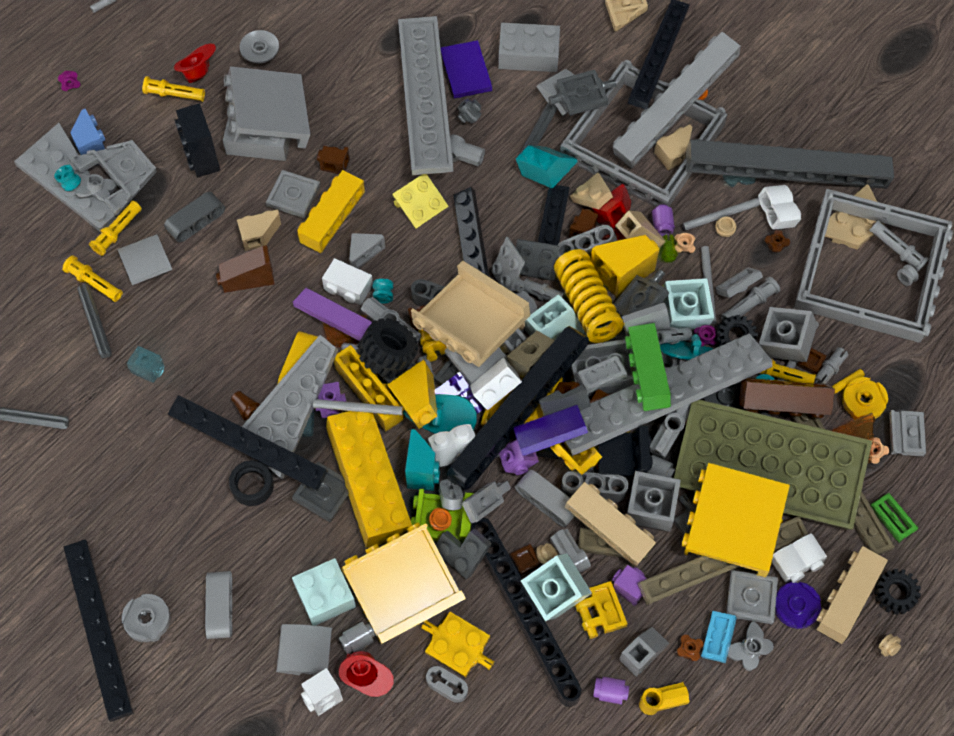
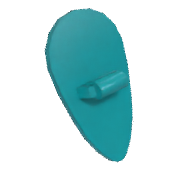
(684, 349)
(451, 412)

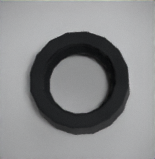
(247, 467)

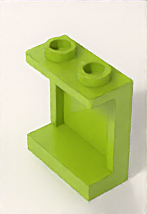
(427, 503)

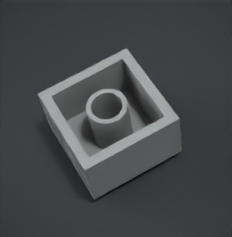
(788, 334)
(653, 500)

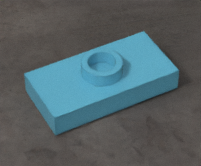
(719, 636)

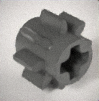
(469, 111)

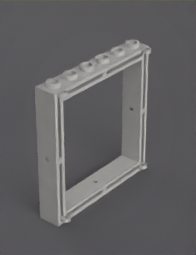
(699, 111)
(888, 215)

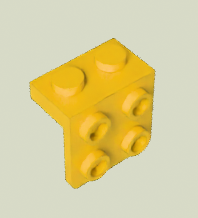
(581, 461)

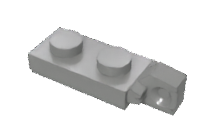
(485, 500)

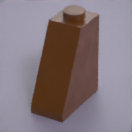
(246, 271)

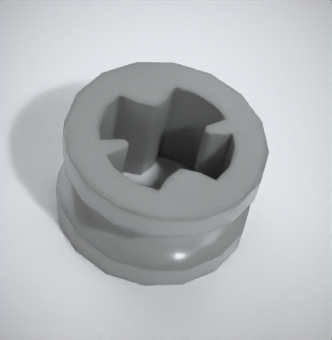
(907, 275)

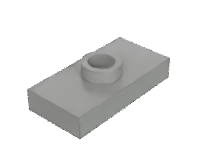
(739, 282)
(602, 374)

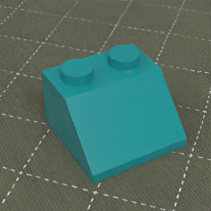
(544, 164)
(421, 465)

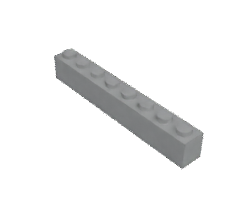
(676, 99)

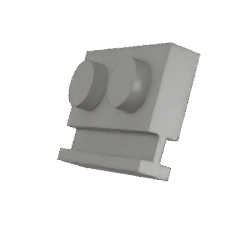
(907, 433)

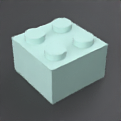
(689, 303)
(556, 587)
(324, 592)

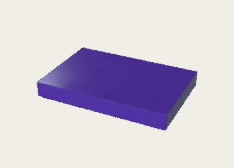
(466, 69)
(550, 430)

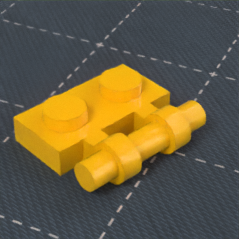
(607, 608)

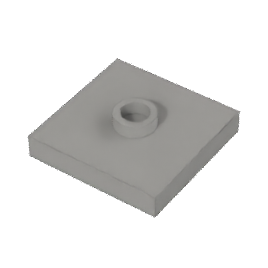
(293, 194)
(752, 597)

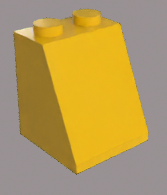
(623, 260)

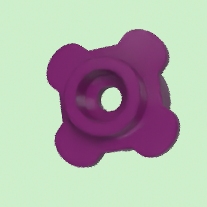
(68, 76)
(706, 330)

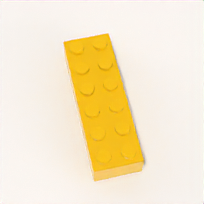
(368, 476)

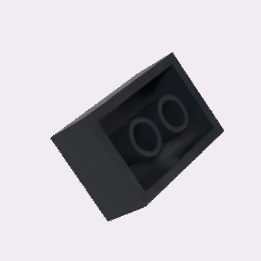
(196, 140)

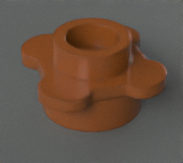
(692, 654)

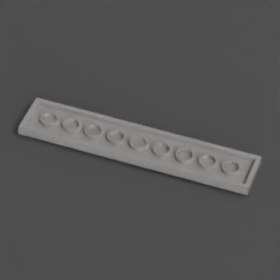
(425, 96)
(686, 383)

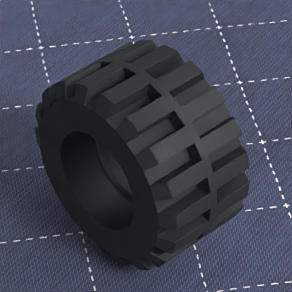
(387, 348)

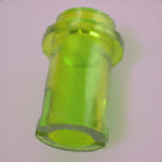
(669, 253)

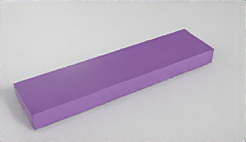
(332, 313)

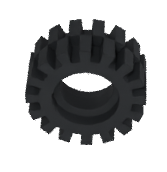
(734, 321)
(906, 582)

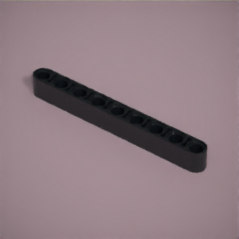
(517, 407)
(529, 620)

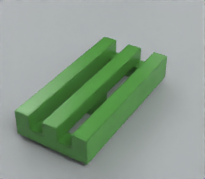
(903, 533)

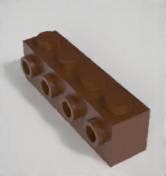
(786, 397)

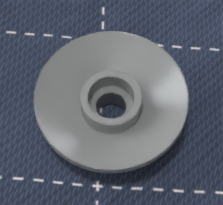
(256, 41)

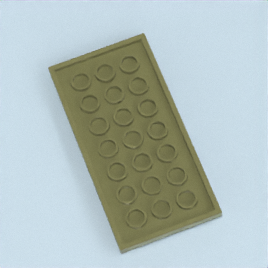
(817, 463)

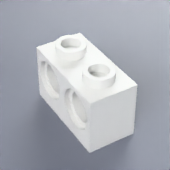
(321, 692)

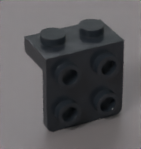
(626, 453)

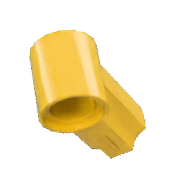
(666, 698)

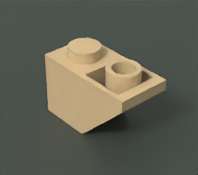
(672, 149)
(636, 224)
(258, 229)

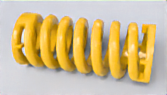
(580, 274)

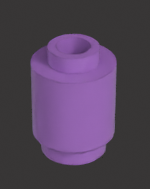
(663, 220)
(611, 690)

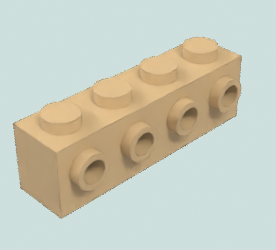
(610, 524)
(851, 595)

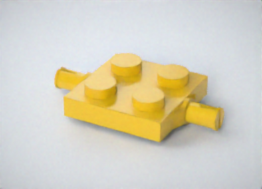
(457, 644)

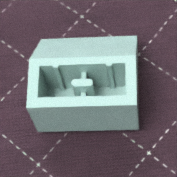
(553, 319)

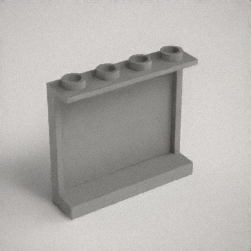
(266, 104)

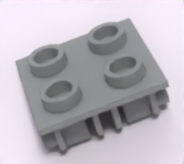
(508, 267)

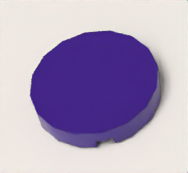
(797, 605)

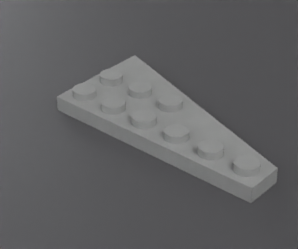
(45, 159)
(288, 407)

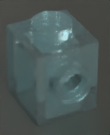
(146, 364)

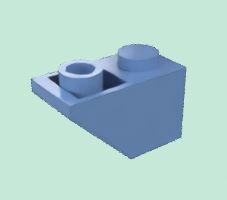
(85, 134)

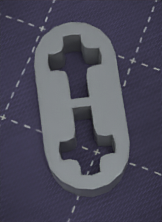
(450, 495)
(444, 689)

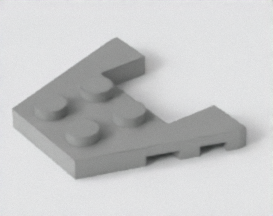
(125, 166)

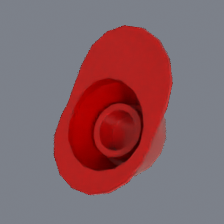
(196, 64)
(366, 674)

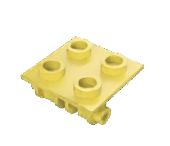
(420, 200)

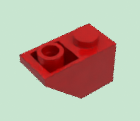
(615, 208)

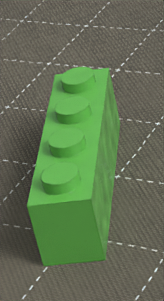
(649, 367)

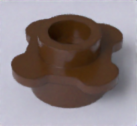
(773, 244)

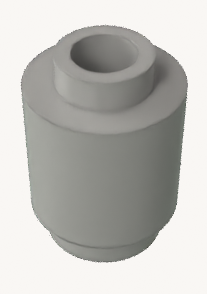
(661, 467)
(357, 637)

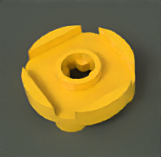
(863, 386)

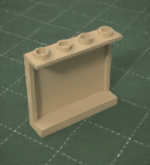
(472, 315)

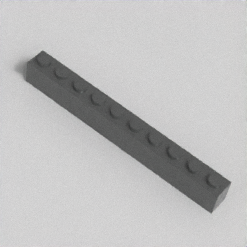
(789, 164)

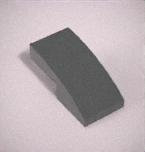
(558, 401)

